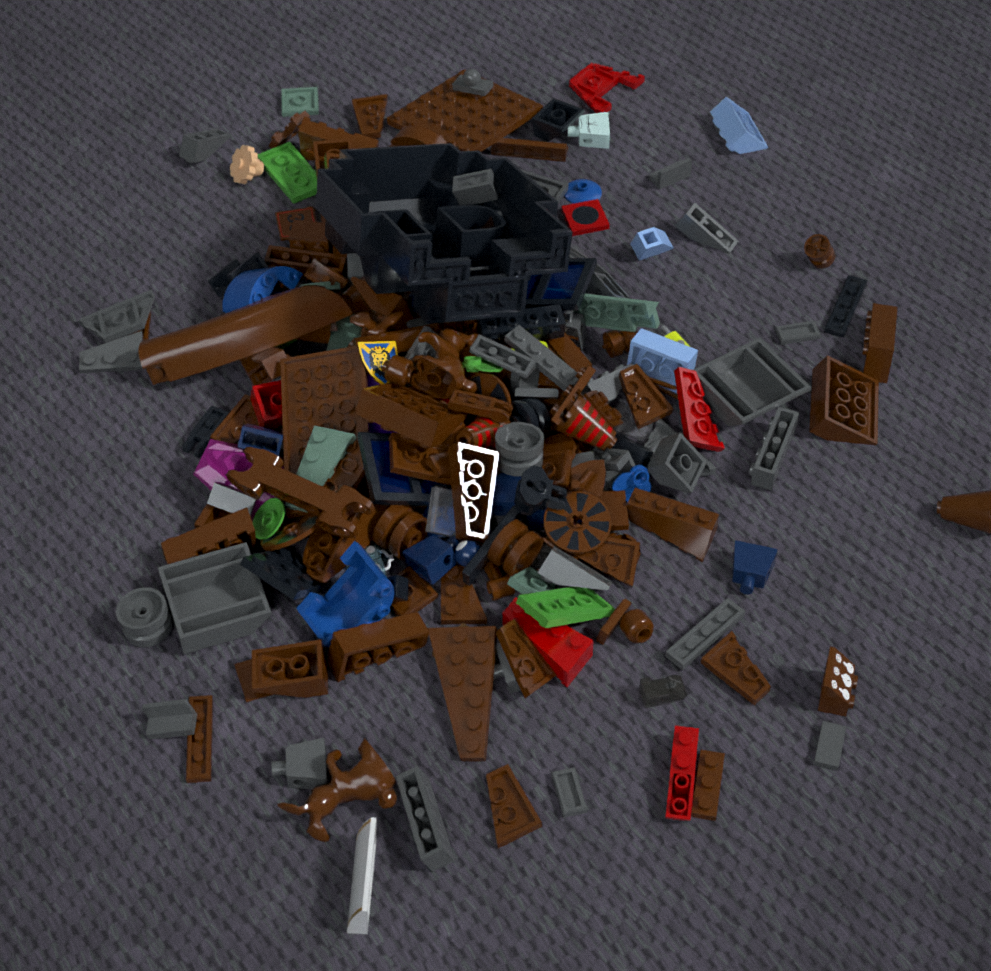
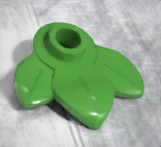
(476, 364)

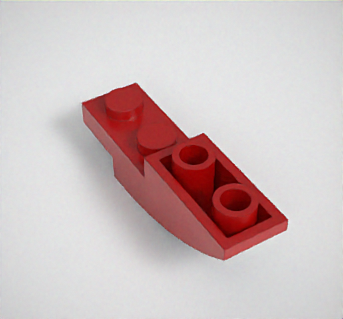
(682, 773)

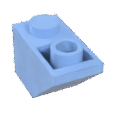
(650, 243)

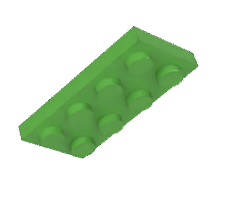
(290, 172)
(564, 606)

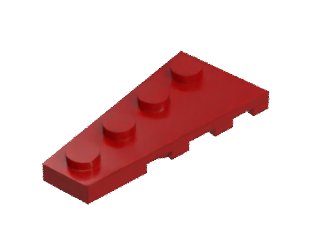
(695, 412)

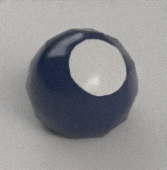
(466, 551)

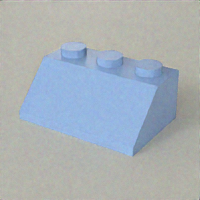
(737, 127)
(660, 356)

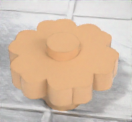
(245, 165)

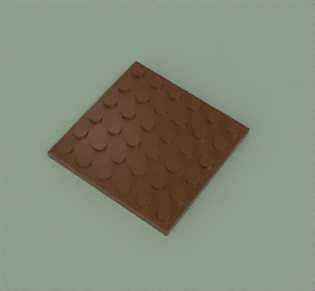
(466, 118)

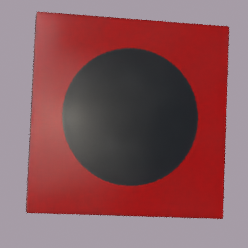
(585, 217)

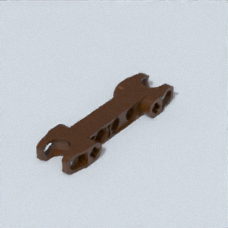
(329, 506)

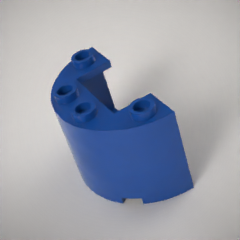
(257, 284)
(356, 598)

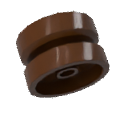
(399, 529)
(515, 548)

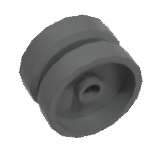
(519, 447)
(144, 617)

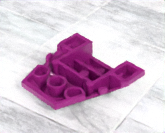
(218, 460)

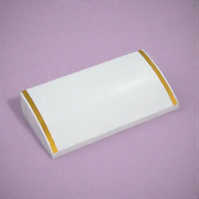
(362, 878)

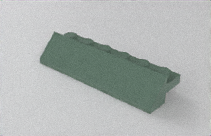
(618, 313)

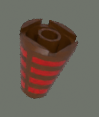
(587, 425)
(480, 433)

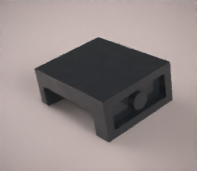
(223, 278)

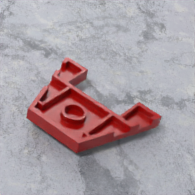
(597, 80)

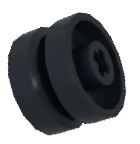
(532, 412)

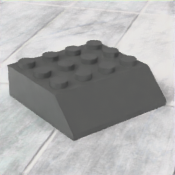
(748, 383)
(214, 598)

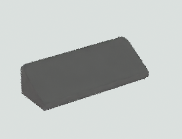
(503, 356)

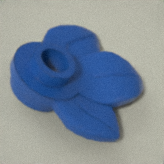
(629, 481)

